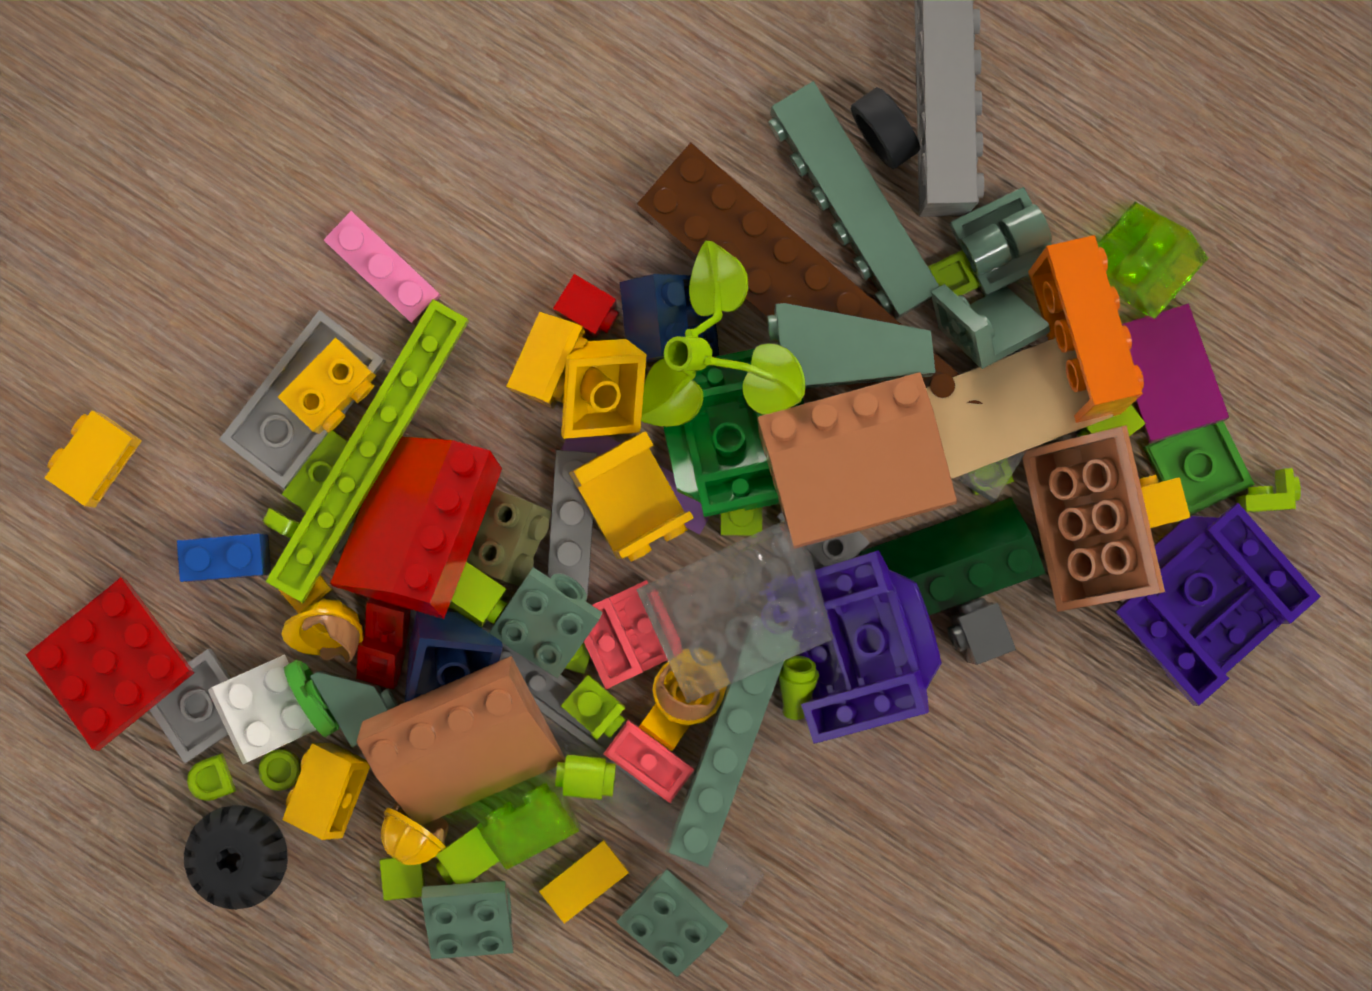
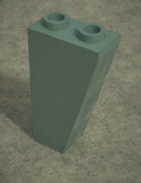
(848, 348)

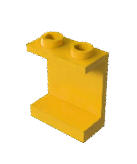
(630, 498)

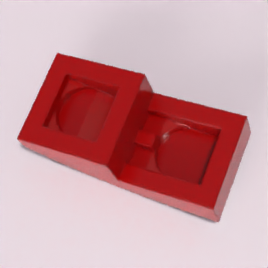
(384, 643)

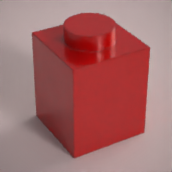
(587, 306)

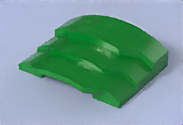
(720, 451)

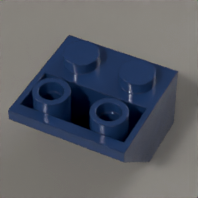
(658, 310)

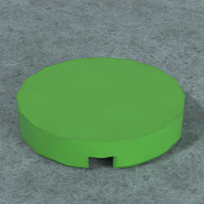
(309, 697)

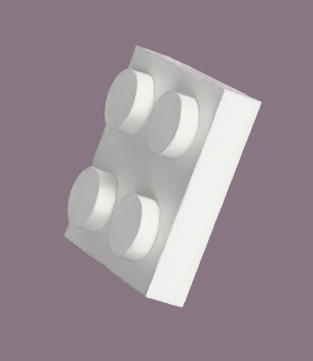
(260, 710)

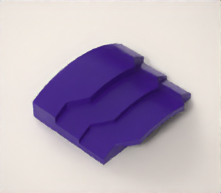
(1219, 600)
(879, 652)

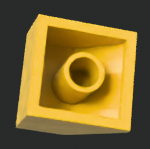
(603, 389)

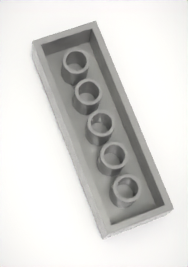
(948, 107)

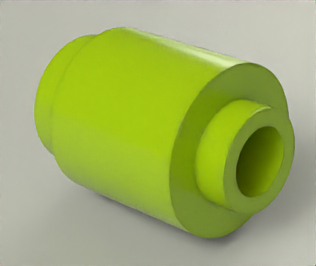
(586, 777)

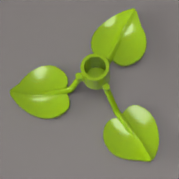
(774, 374)

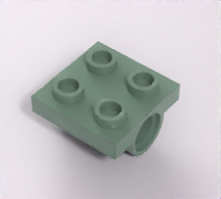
(1002, 239)
(547, 620)
(468, 919)
(672, 922)

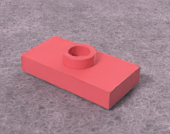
(649, 761)

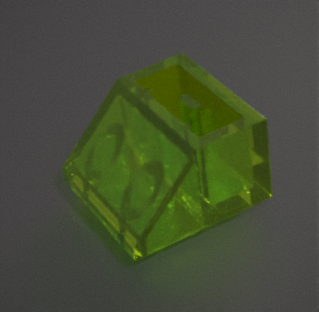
(1150, 258)
(530, 826)

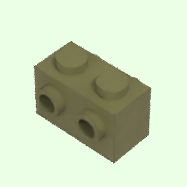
(509, 537)

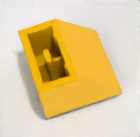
(542, 362)

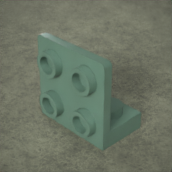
(988, 326)

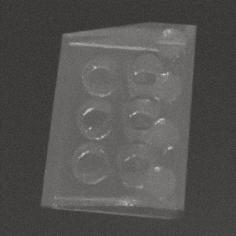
(737, 611)

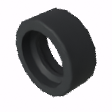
(885, 128)

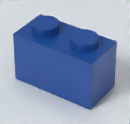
(224, 557)

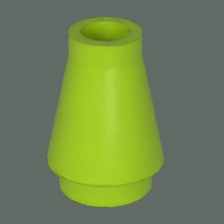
(797, 685)

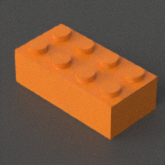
(1085, 318)

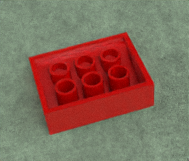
(419, 524)

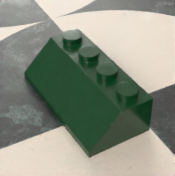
(965, 556)

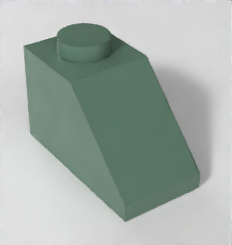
(352, 701)

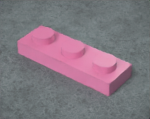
(381, 267)

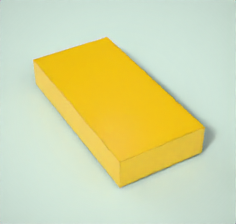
(584, 881)

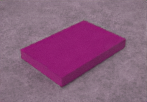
(1177, 375)

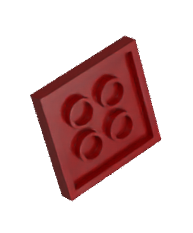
(109, 664)

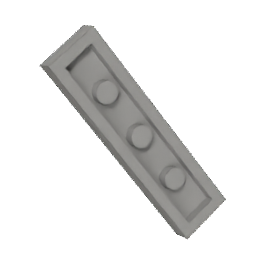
(570, 522)

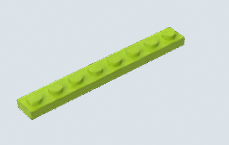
(367, 451)

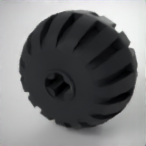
(261, 854)

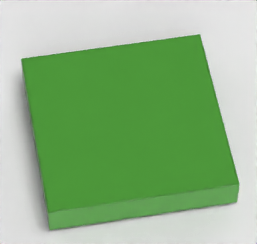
(1204, 462)

